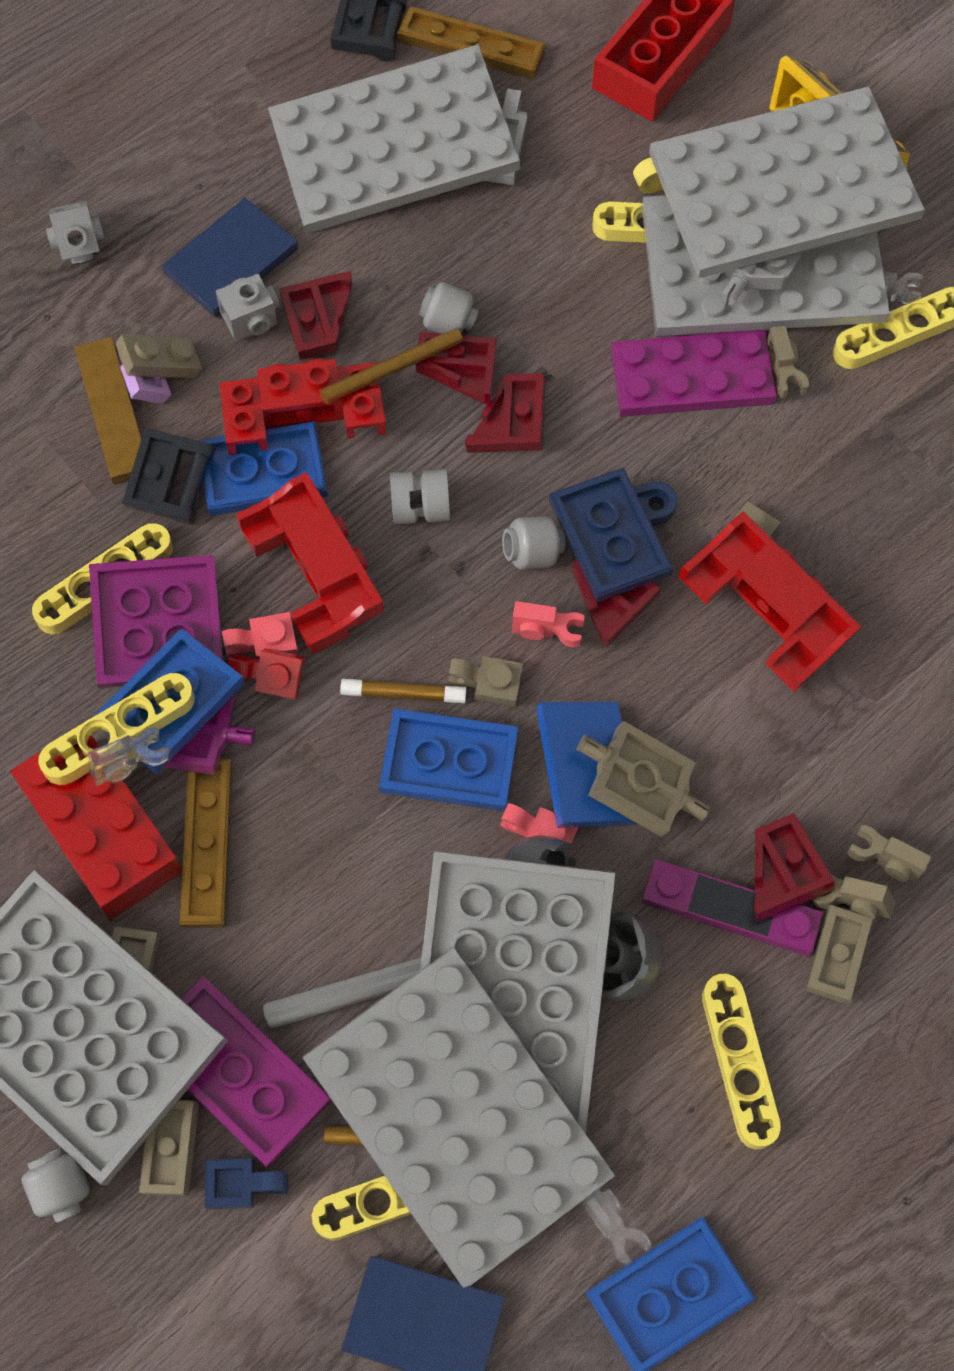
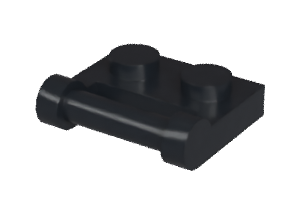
(355, 25)
(156, 472)

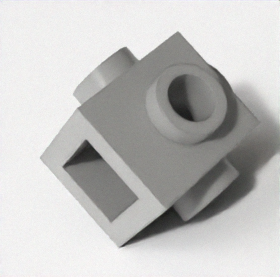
(70, 218)
(248, 307)

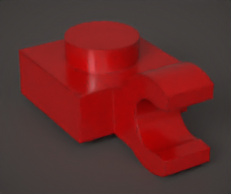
(274, 672)

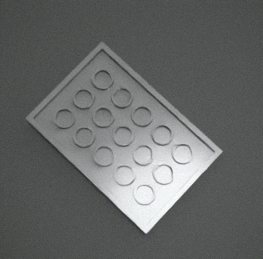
(393, 139)
(785, 182)
(826, 288)
(537, 951)
(89, 1032)
(458, 1117)

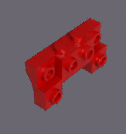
(291, 397)
(323, 554)
(778, 592)

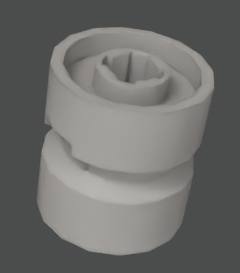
(434, 496)

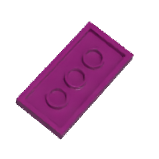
(692, 373)
(252, 1082)

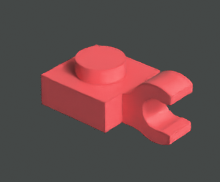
(542, 621)
(266, 632)
(521, 822)

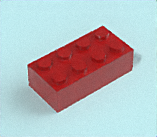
(659, 51)
(101, 834)

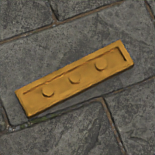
(449, 34)
(110, 406)
(206, 848)

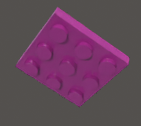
(144, 605)

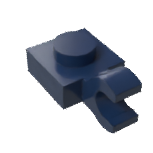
(234, 1183)

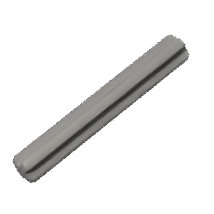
(339, 994)

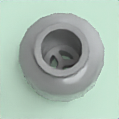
(447, 309)
(533, 543)
(55, 1185)

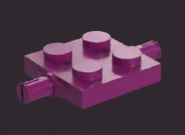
(206, 746)

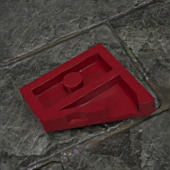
(317, 312)
(463, 367)
(513, 417)
(618, 612)
(786, 868)

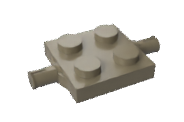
(642, 779)

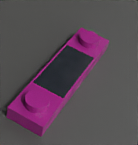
(729, 908)

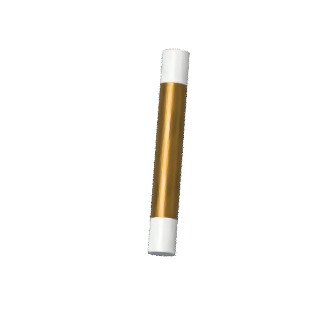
(401, 690)

